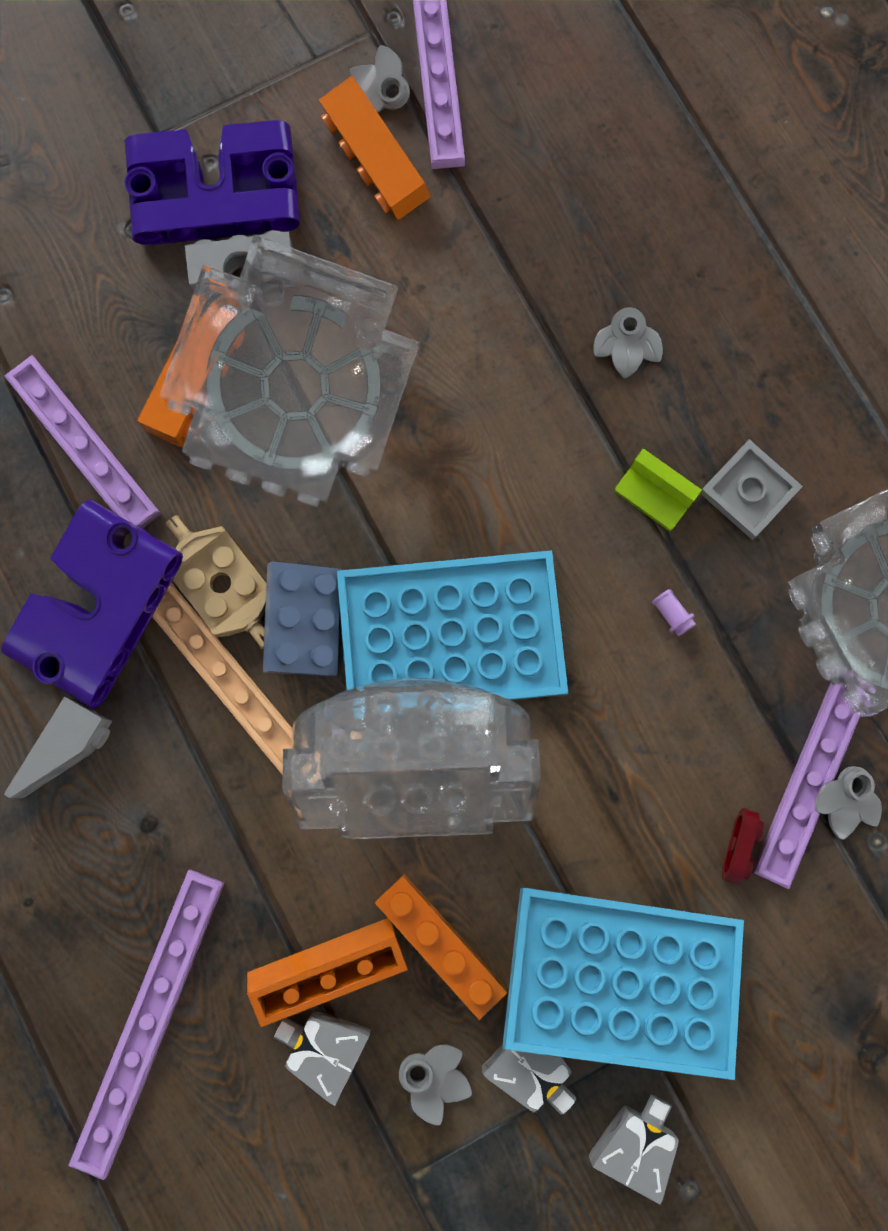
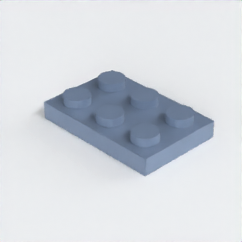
(301, 620)

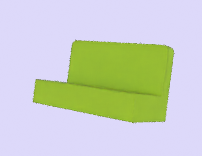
(657, 490)

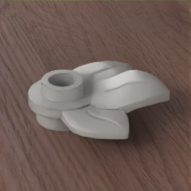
(382, 77)
(628, 347)
(849, 806)
(440, 1083)

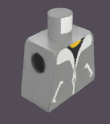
(323, 1051)
(531, 1078)
(638, 1149)

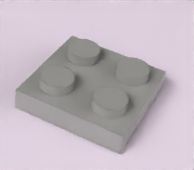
(750, 489)

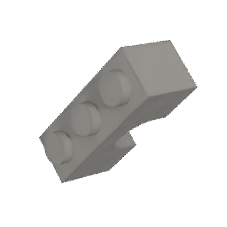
(225, 254)

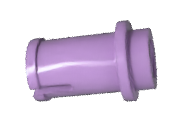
(674, 613)

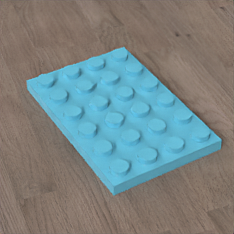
(456, 621)
(624, 984)

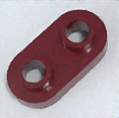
(746, 832)

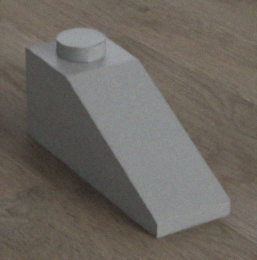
(65, 741)

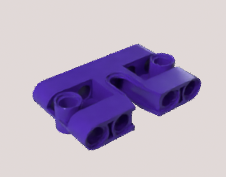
(240, 203)
(127, 593)

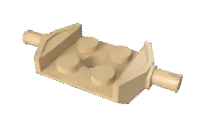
(207, 557)

